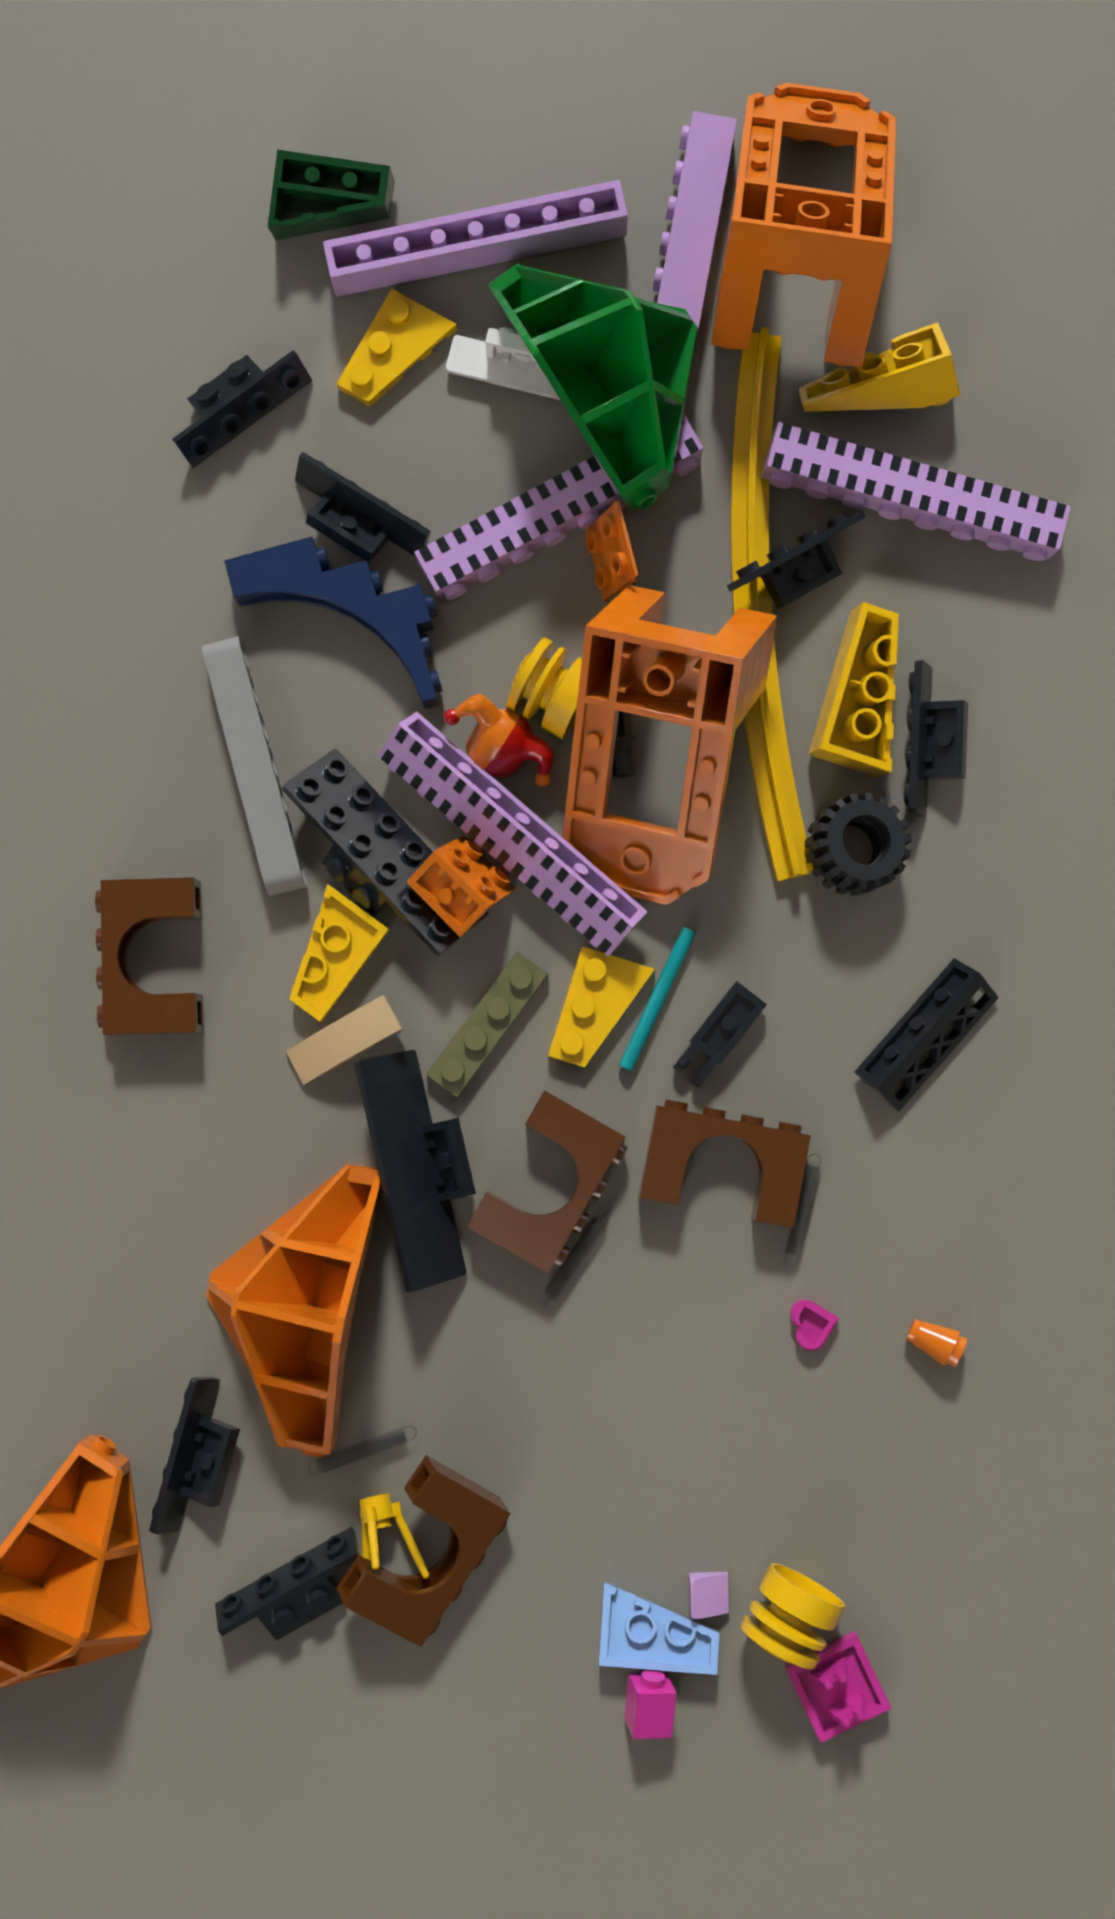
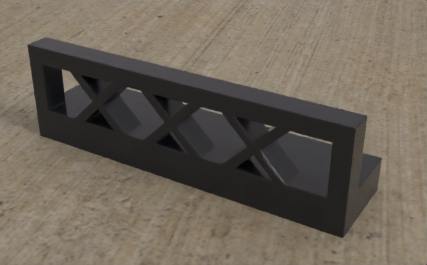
(924, 1029)

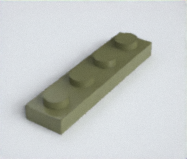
(487, 1024)

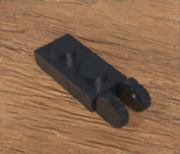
(722, 1030)

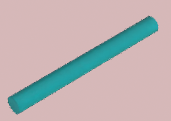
(657, 999)

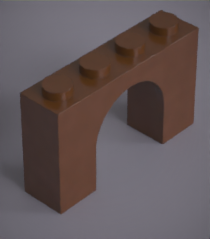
(124, 910)
(778, 1152)
(543, 1236)
(414, 1604)

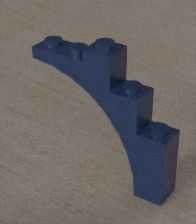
(297, 575)

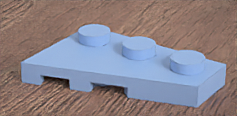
(652, 1637)

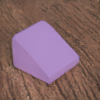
(708, 1594)

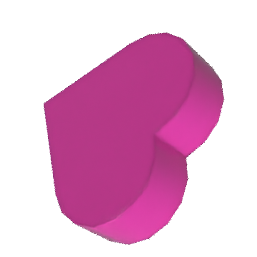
(812, 1324)

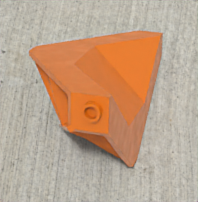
(294, 1302)
(74, 1569)

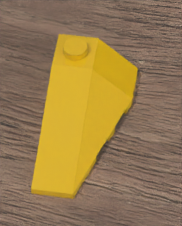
(908, 375)

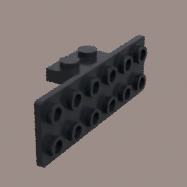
(371, 845)
(418, 1168)

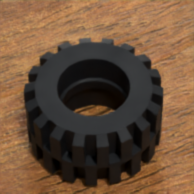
(884, 832)

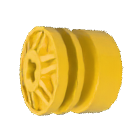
(547, 687)
(788, 1623)

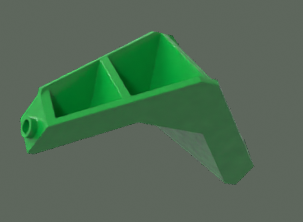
(613, 365)

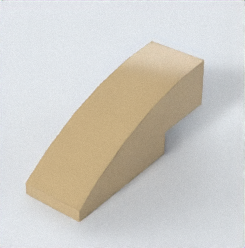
(344, 1039)

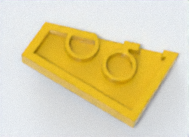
(391, 346)
(336, 953)
(594, 1003)

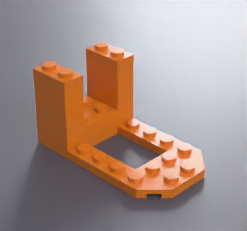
(807, 227)
(673, 677)

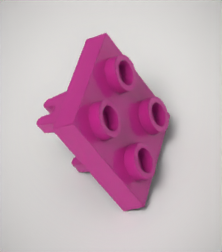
(840, 1688)

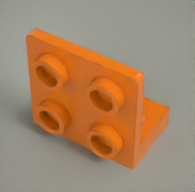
(460, 883)

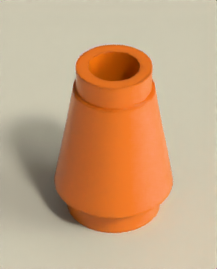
(937, 1341)

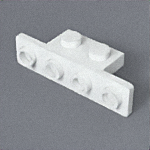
(499, 361)

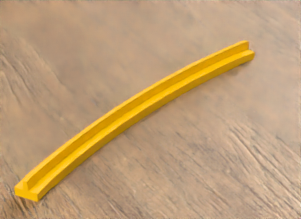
(750, 543)

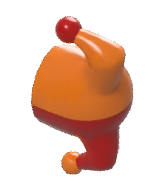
(501, 739)

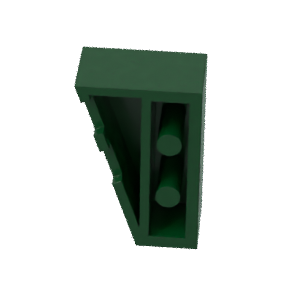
(326, 194)

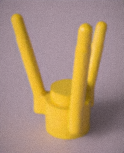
(376, 1514)

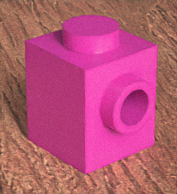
(650, 1705)

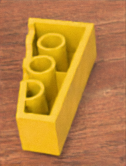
(858, 704)

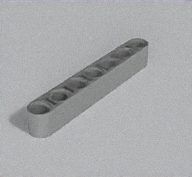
(254, 766)

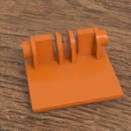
(611, 552)

